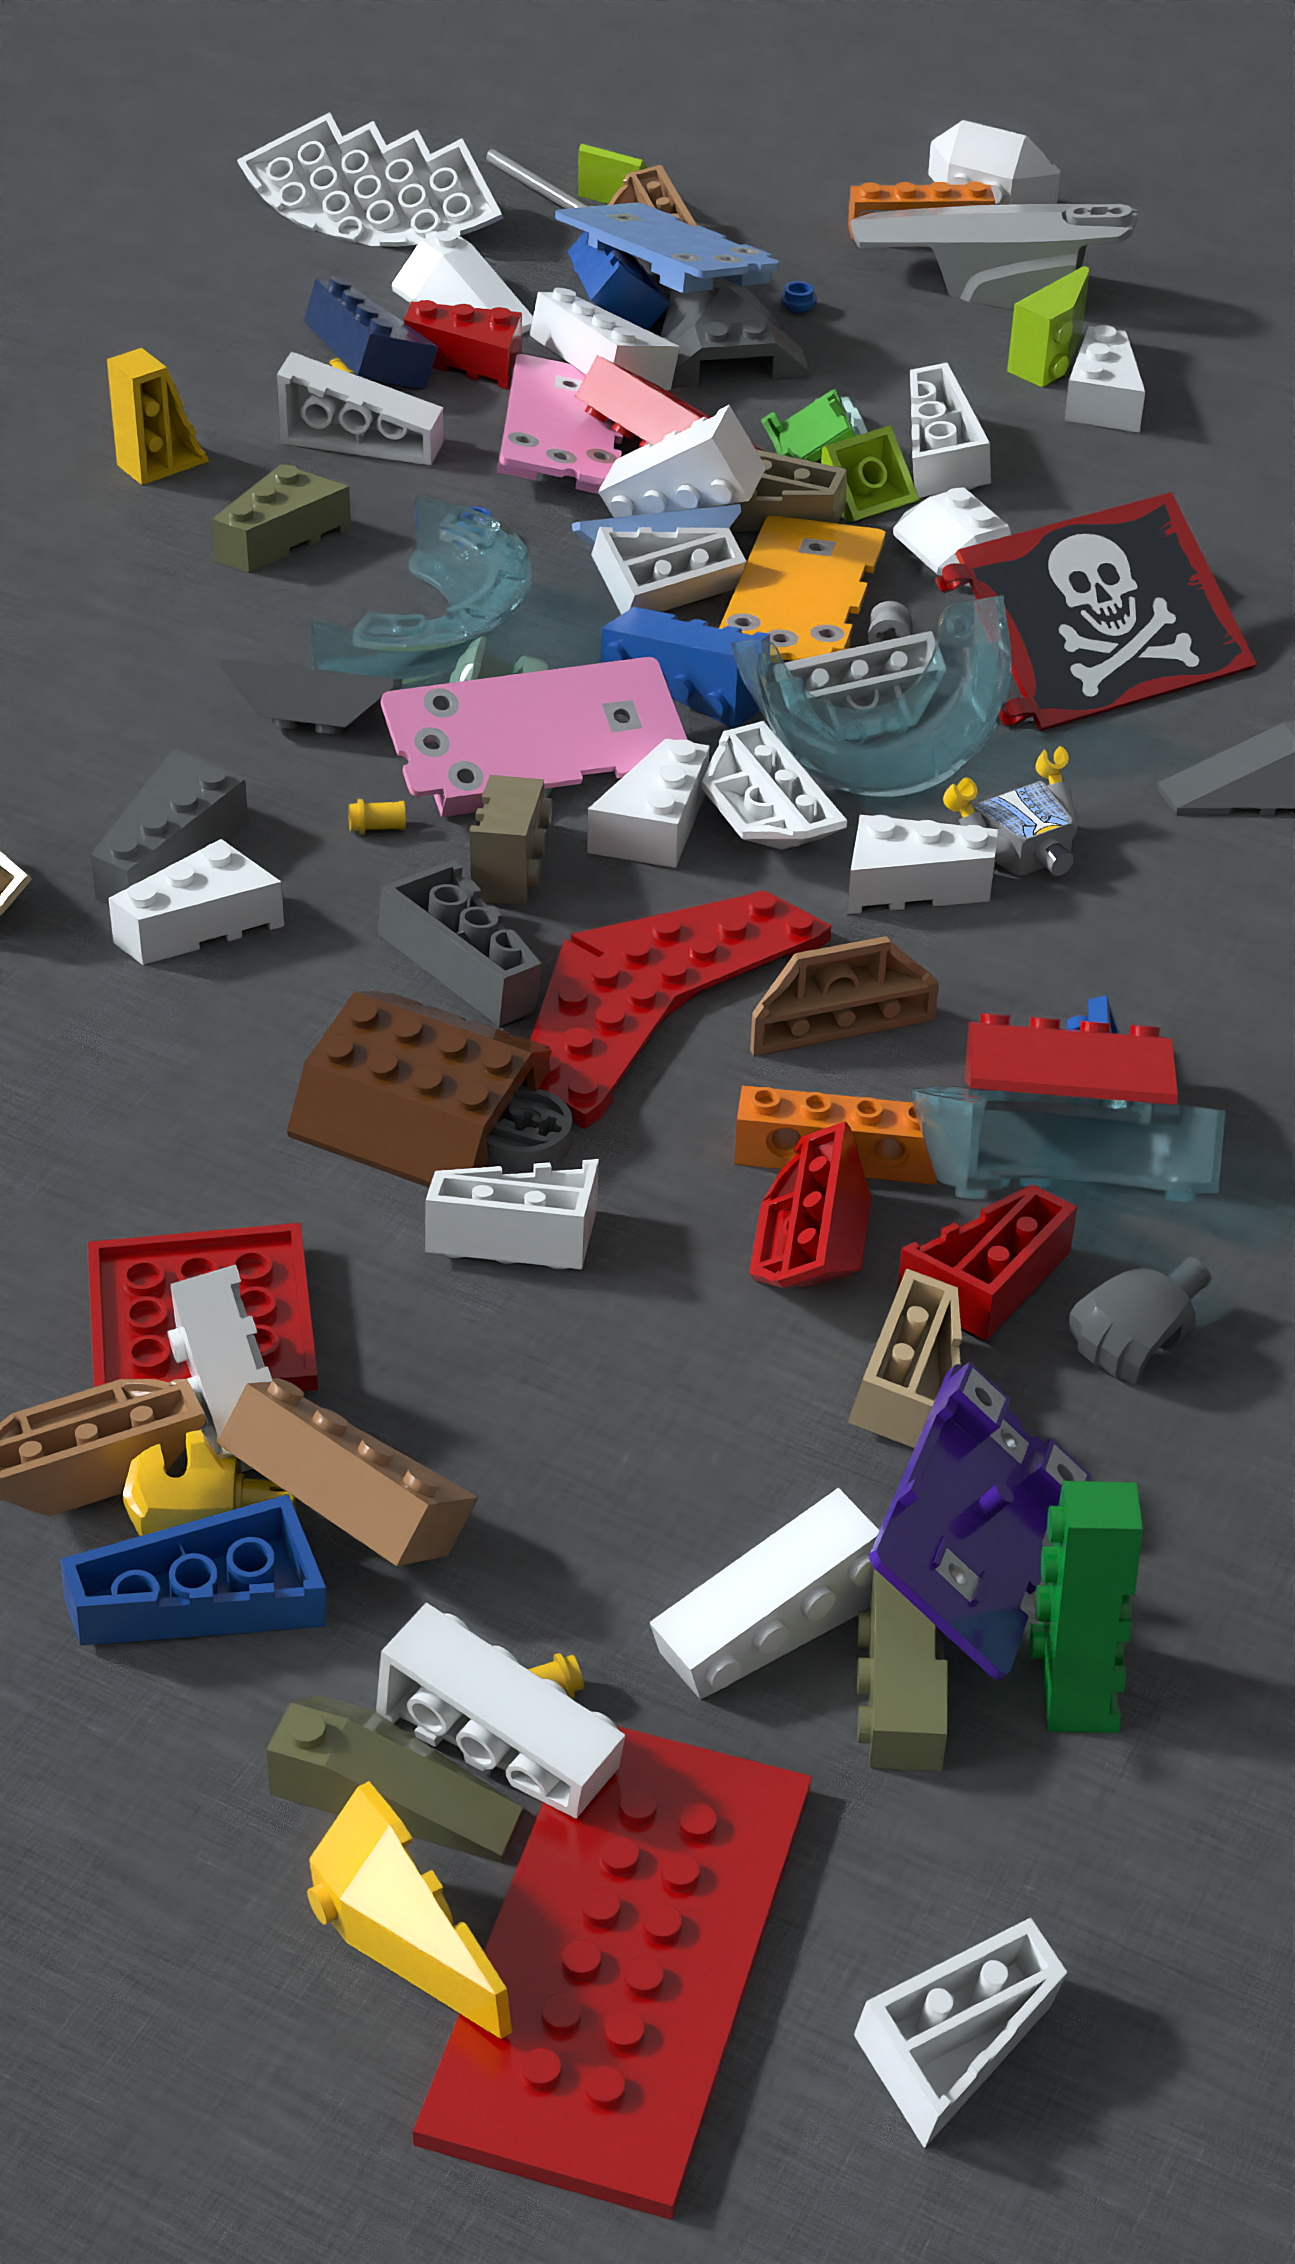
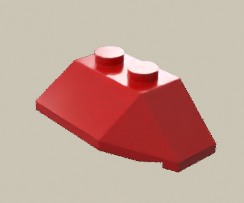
(814, 1214)

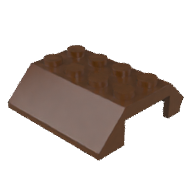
(410, 1086)

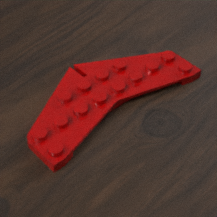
(631, 975)

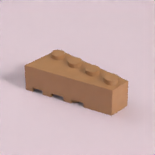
(346, 1474)

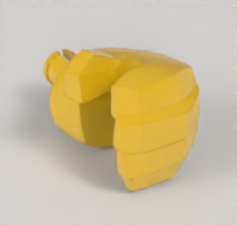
(207, 1488)

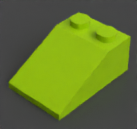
(1048, 329)

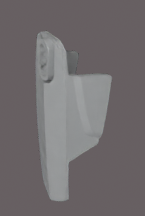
(1000, 250)

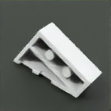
(652, 806)
(195, 901)
(513, 1216)
(217, 1345)
(957, 2023)

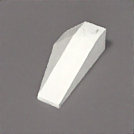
(455, 273)

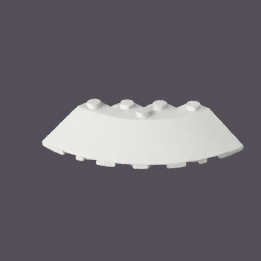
(369, 188)

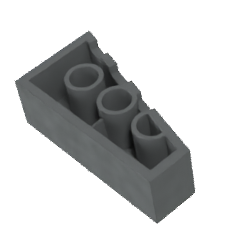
(170, 818)
(461, 941)

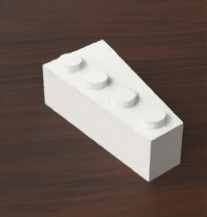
(772, 1597)
(496, 1711)

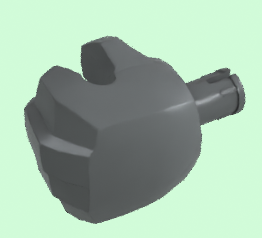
(1135, 1315)

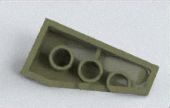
(335, 1746)

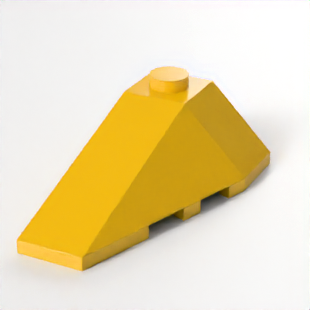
(399, 1917)

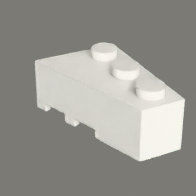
(1105, 382)
(667, 567)
(920, 861)

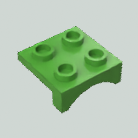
(811, 428)

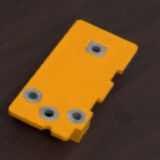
(804, 592)

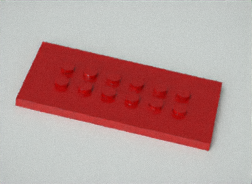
(621, 1976)

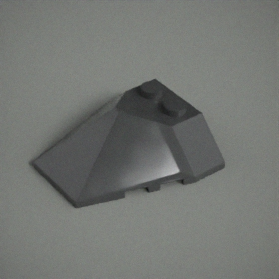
(726, 326)

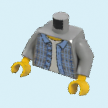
(1031, 821)

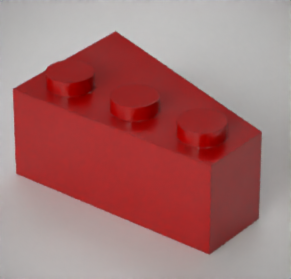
(470, 338)

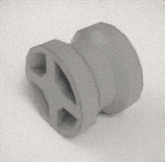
(888, 616)

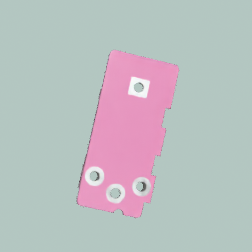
(550, 428)
(529, 727)

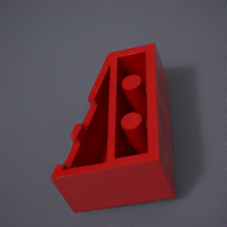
(998, 1255)

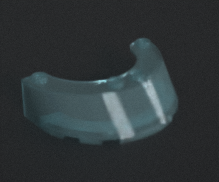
(471, 564)
(914, 737)
(995, 1136)

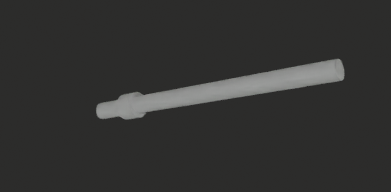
(532, 180)

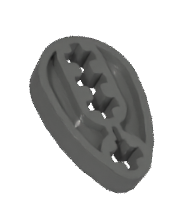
(530, 1131)

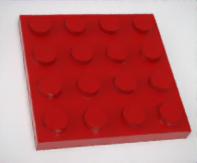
(135, 1303)

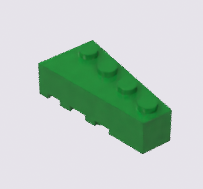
(1086, 1604)

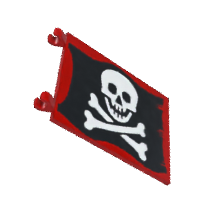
(1104, 611)

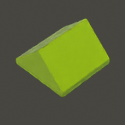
(603, 172)
(875, 473)

